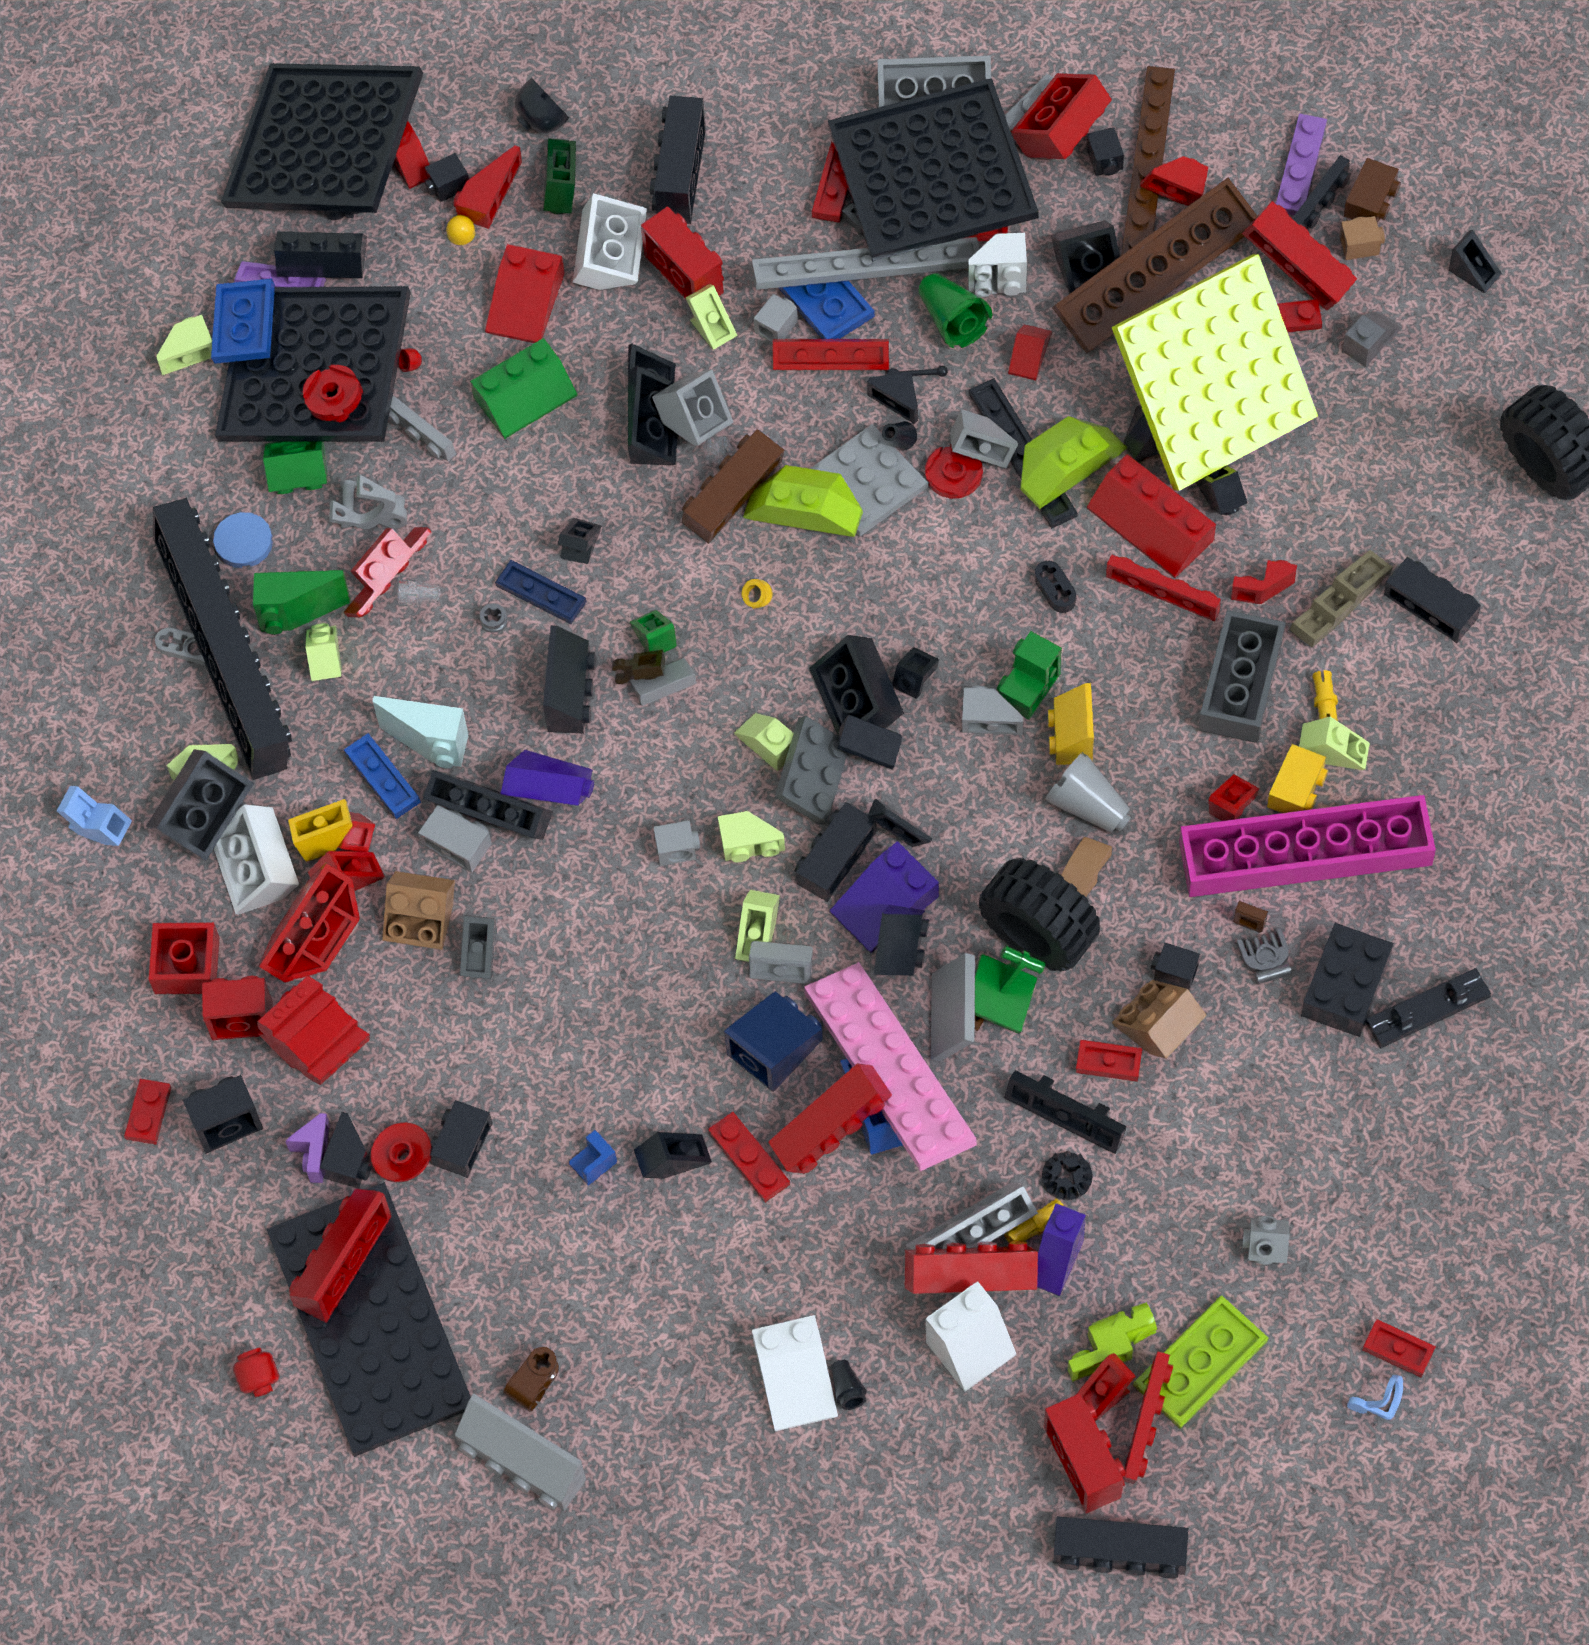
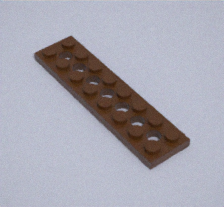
(1138, 261)

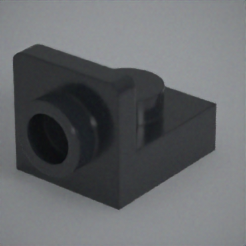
(914, 671)

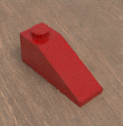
(487, 189)

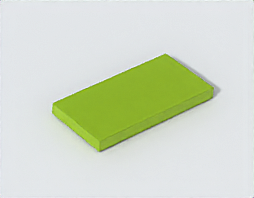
(1205, 1359)

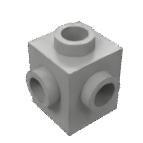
(1267, 1240)

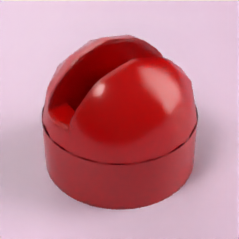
(409, 360)

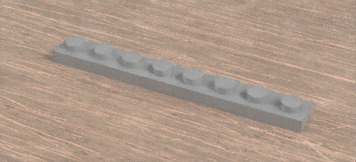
(857, 264)

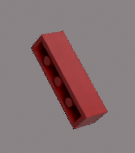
(1299, 255)
(830, 1119)
(960, 1267)

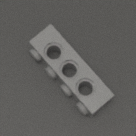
(982, 1220)

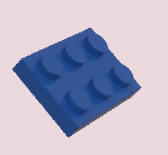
(830, 307)
(243, 321)

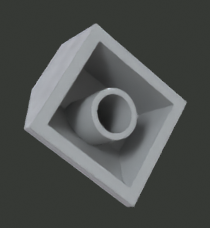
(694, 407)

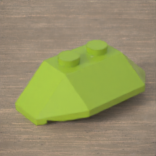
(1065, 457)
(806, 501)

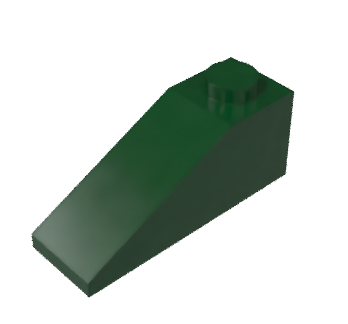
(559, 176)

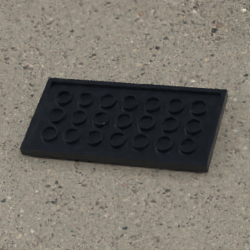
(384, 1340)

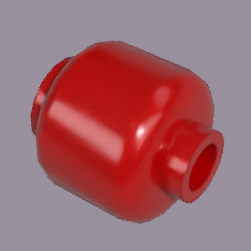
(256, 1372)

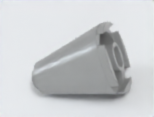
(1089, 796)

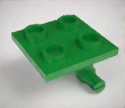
(1005, 990)

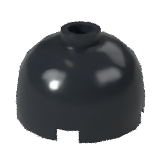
(538, 109)

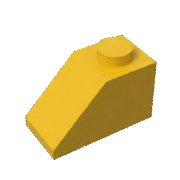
(320, 829)

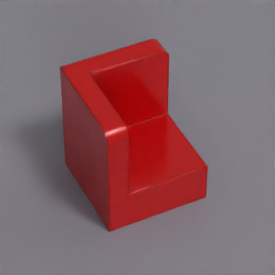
(359, 835)

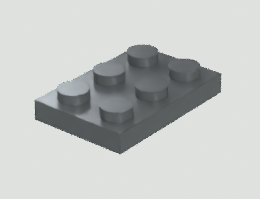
(811, 771)

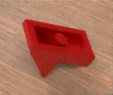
(1232, 798)
(1107, 1385)

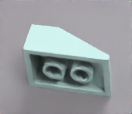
(428, 729)

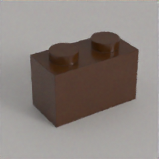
(1372, 191)

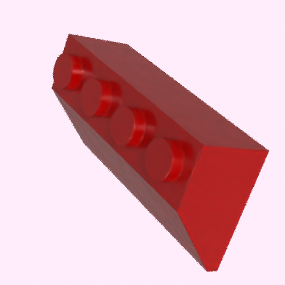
(1152, 516)
(340, 1253)

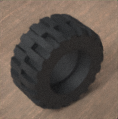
(1549, 440)
(1039, 913)

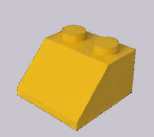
(1072, 725)

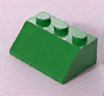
(523, 388)

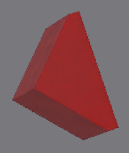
(1029, 351)

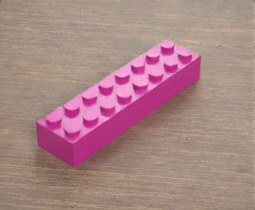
(1306, 846)

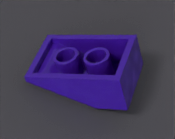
(889, 880)

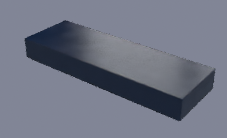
(540, 592)

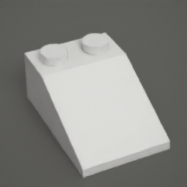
(794, 1373)

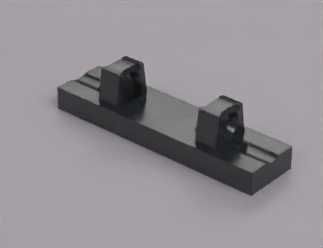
(1428, 1008)
(1065, 1111)

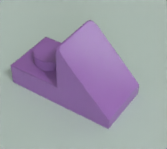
(313, 1141)

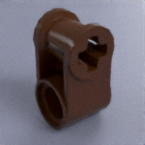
(529, 1382)

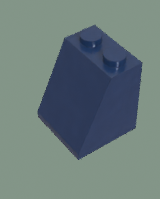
(772, 1039)

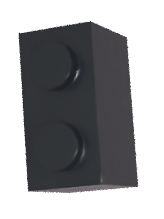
(460, 1138)

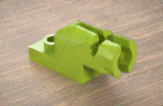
(1113, 1336)

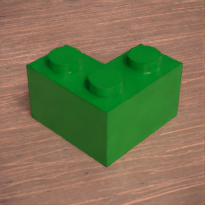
(1034, 673)

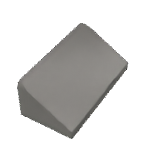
(676, 677)
(780, 962)

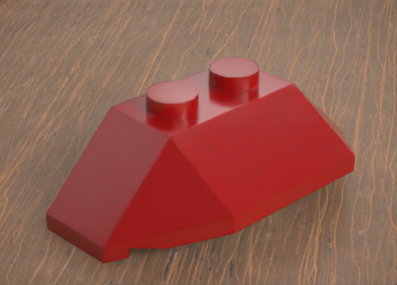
(313, 927)

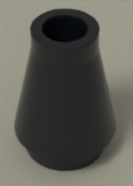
(900, 435)
(848, 1388)

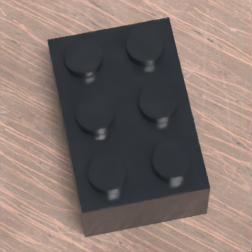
(200, 804)
(1347, 979)

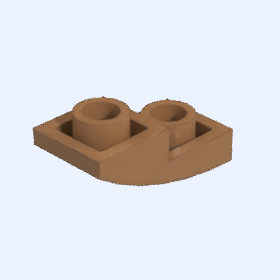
(1085, 864)

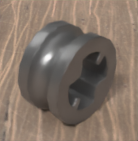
(493, 626)

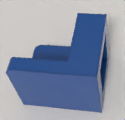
(594, 1159)

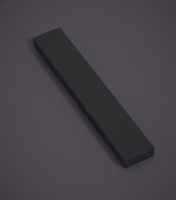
(994, 405)

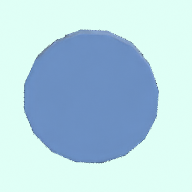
(242, 540)

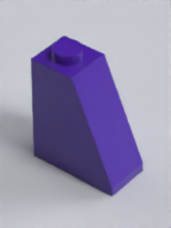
(547, 779)
(1059, 1248)

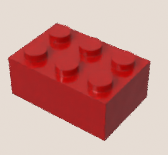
(1061, 116)
(680, 254)
(1084, 1452)

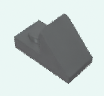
(478, 946)

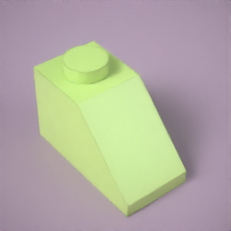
(185, 345)
(766, 738)
(756, 921)

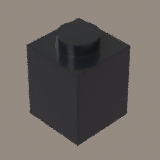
(1105, 152)
(446, 177)
(1175, 966)

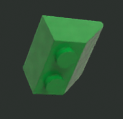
(295, 466)

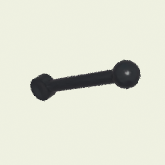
(941, 371)

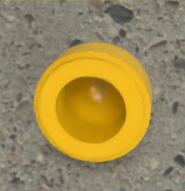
(460, 230)
(766, 593)

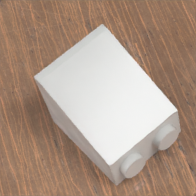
(969, 1336)

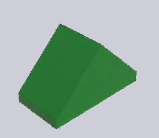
(655, 632)

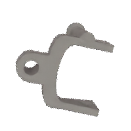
(387, 513)

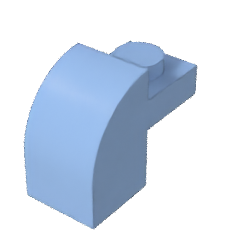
(92, 819)

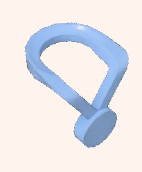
(1362, 1406)

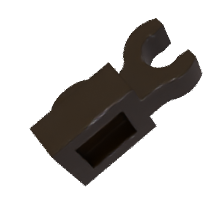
(642, 666)

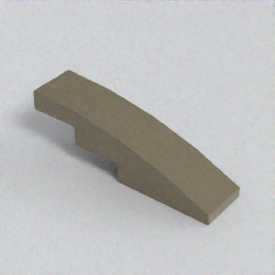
(1341, 598)

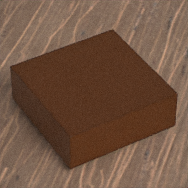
(1250, 917)

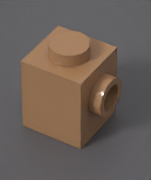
(1361, 237)

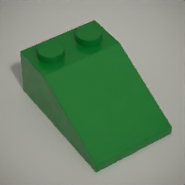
(295, 598)

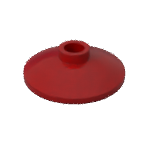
(394, 1142)

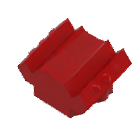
(312, 1031)

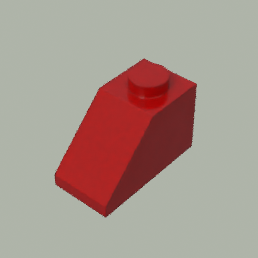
(411, 158)
(1178, 180)
(357, 865)

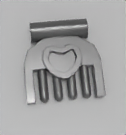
(1269, 959)

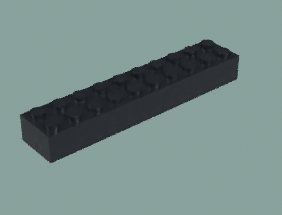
(221, 639)

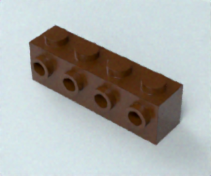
(732, 485)

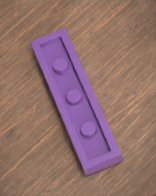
(1301, 162)

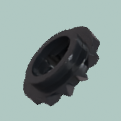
(1063, 1187)

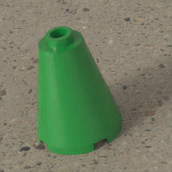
(954, 310)

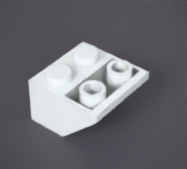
(999, 266)

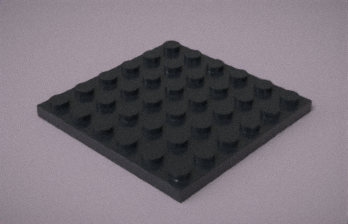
(322, 137)
(932, 169)
(309, 333)

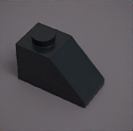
(1223, 491)
(671, 1154)
(346, 1156)

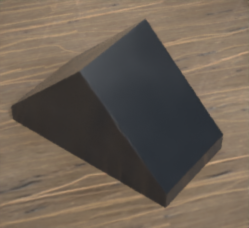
(1473, 263)
(895, 393)

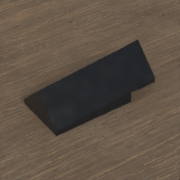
(648, 438)

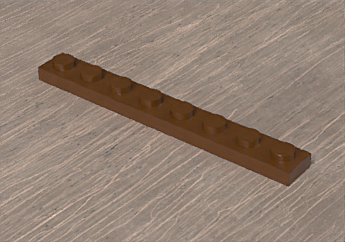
(1148, 154)

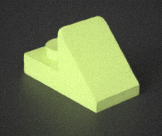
(710, 316)

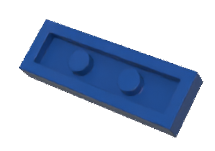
(382, 776)

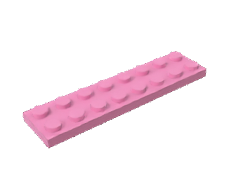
(873, 1036)

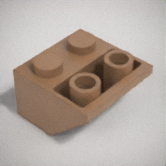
(417, 909)
(1160, 1017)

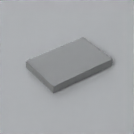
(953, 1007)

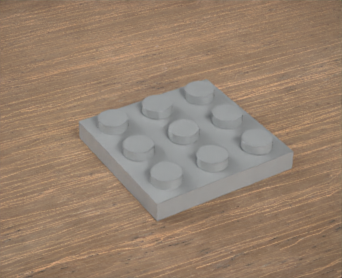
(875, 475)

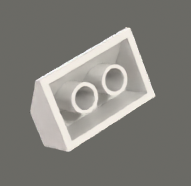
(609, 243)
(255, 859)

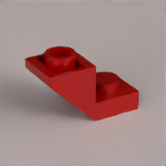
(1278, 577)

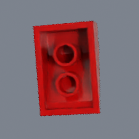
(524, 293)

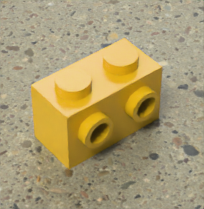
(1297, 781)

